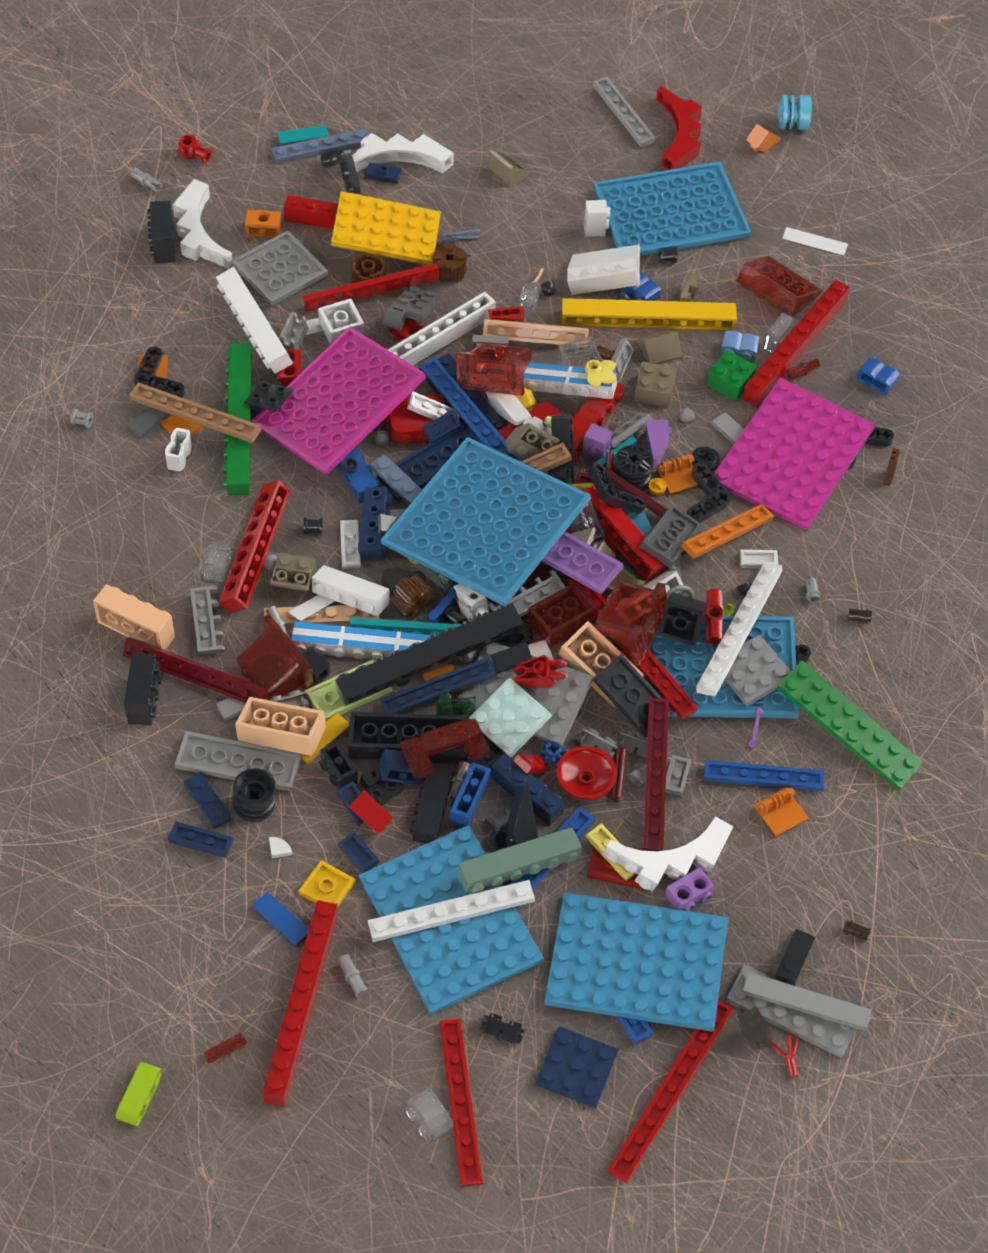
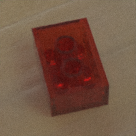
(562, 614)

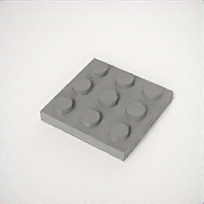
(756, 671)

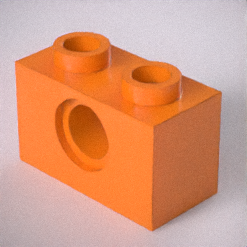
(263, 223)

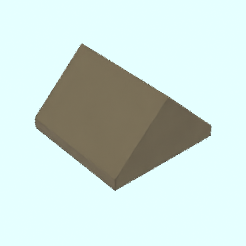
(506, 167)
(661, 347)

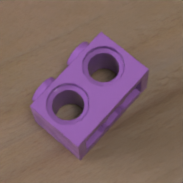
(686, 888)

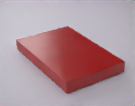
(602, 870)

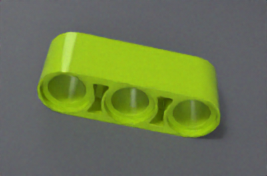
(139, 1093)

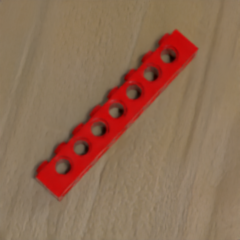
(254, 547)

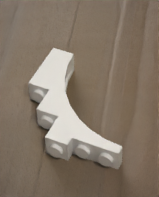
(399, 149)
(195, 240)
(676, 862)

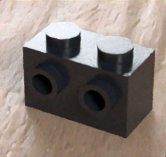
(338, 765)

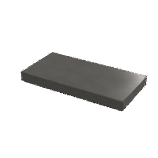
(668, 535)

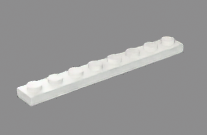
(451, 911)

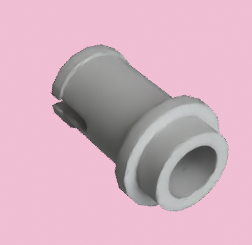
(813, 594)

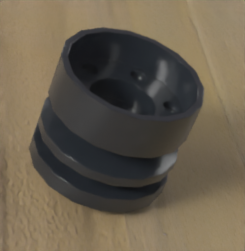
(634, 465)
(254, 794)

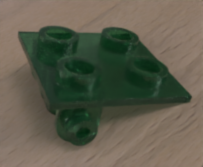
(455, 707)

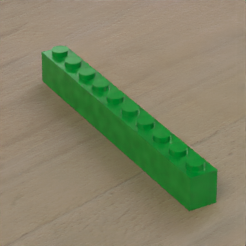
(240, 388)

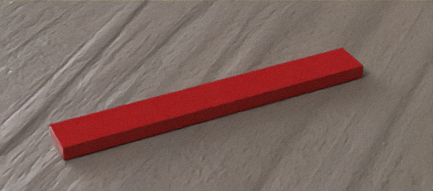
(461, 1103)

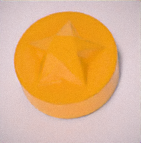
(657, 487)

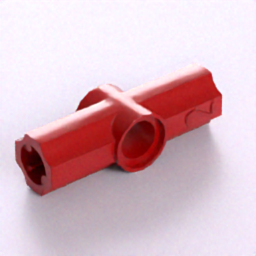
(713, 625)

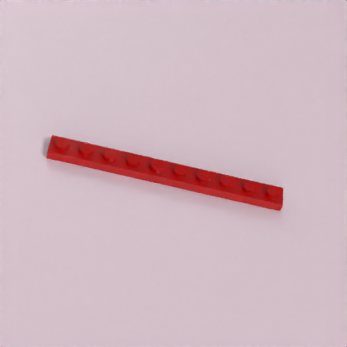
(652, 669)
(667, 1097)

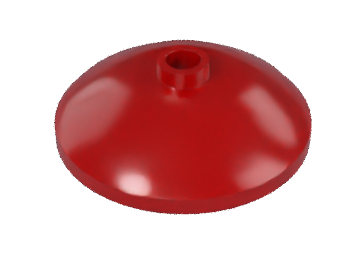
(589, 764)

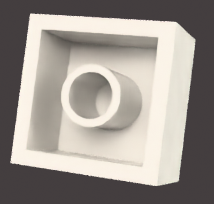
(338, 317)

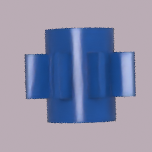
(552, 753)

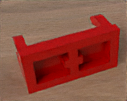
(371, 812)

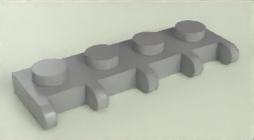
(533, 595)
(204, 620)

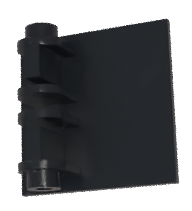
(268, 397)

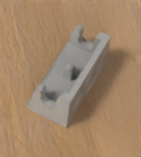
(293, 332)

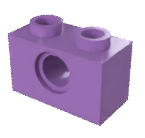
(596, 443)

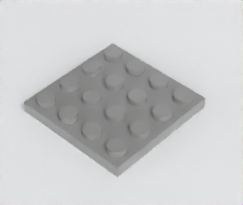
(279, 268)

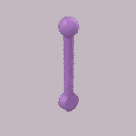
(752, 743)

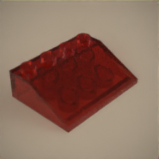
(777, 285)

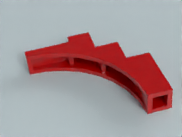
(685, 117)

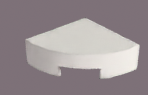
(279, 847)

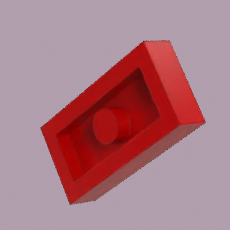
(531, 764)

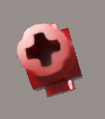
(191, 148)

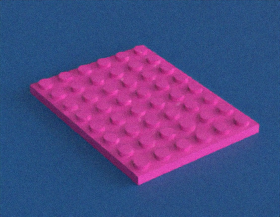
(339, 400)
(793, 453)

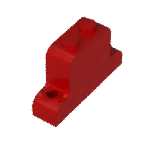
(406, 425)

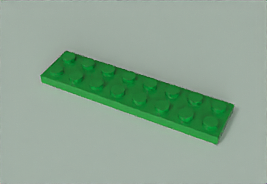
(850, 725)

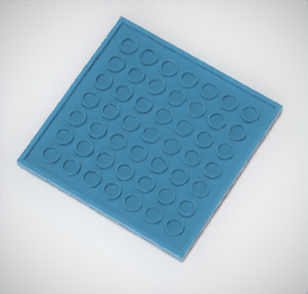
(485, 520)

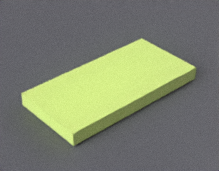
(327, 698)

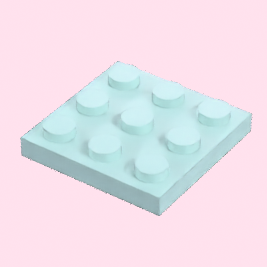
(510, 717)

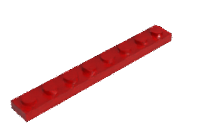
(371, 287)

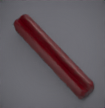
(621, 764)

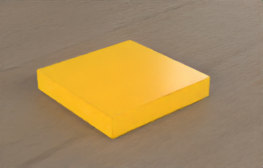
(326, 884)

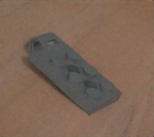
(411, 304)

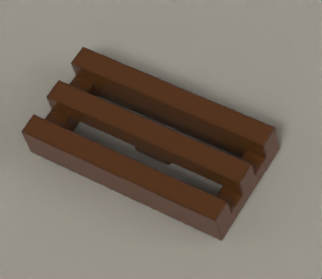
(891, 466)

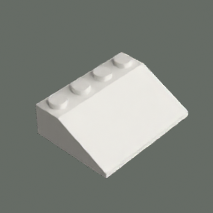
(604, 270)

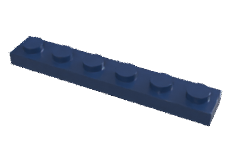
(429, 690)

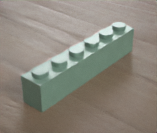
(519, 860)

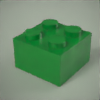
(731, 375)

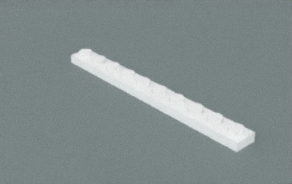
(739, 629)

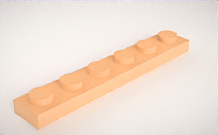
(534, 332)
(328, 615)

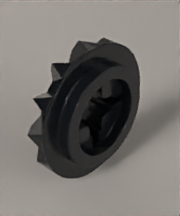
(701, 453)

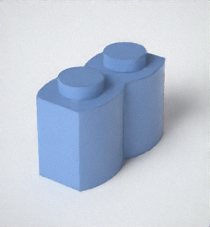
(741, 344)

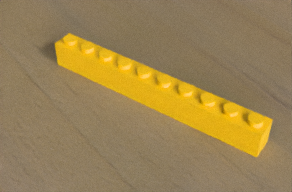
(648, 314)

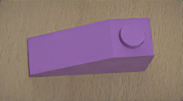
(657, 439)

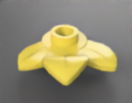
(600, 372)

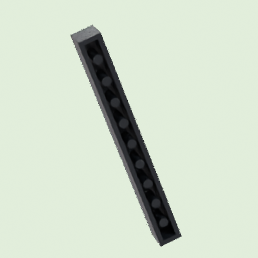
(428, 654)

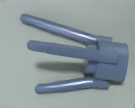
(453, 237)

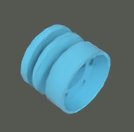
(795, 112)

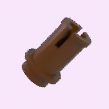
(605, 353)

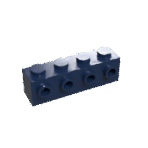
(376, 502)
(545, 803)

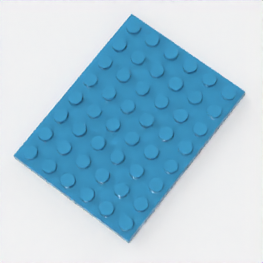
(673, 209)
(689, 662)
(458, 956)
(637, 961)

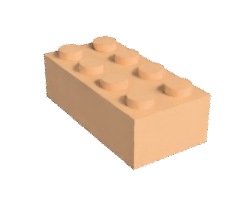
(133, 617)
(590, 653)
(280, 726)

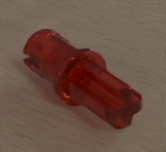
(802, 369)
(225, 1048)

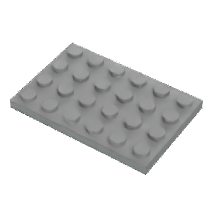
(561, 700)

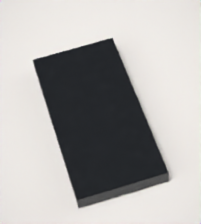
(628, 692)

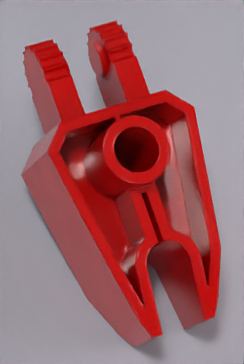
(540, 672)

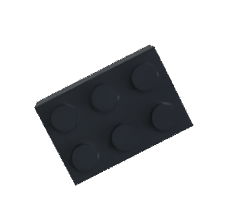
(161, 231)
(142, 689)

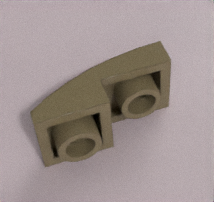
(689, 288)

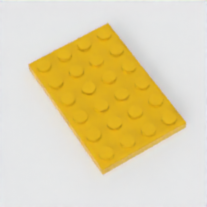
(386, 228)

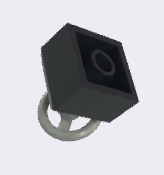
(683, 616)

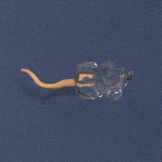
(530, 293)

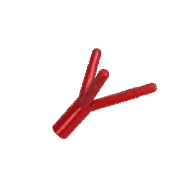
(790, 1058)

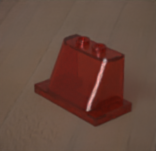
(493, 368)
(633, 617)
(275, 662)
(434, 741)

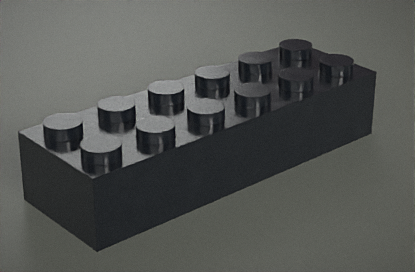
(374, 732)

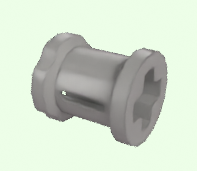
(76, 418)

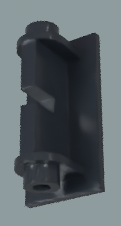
(511, 1030)

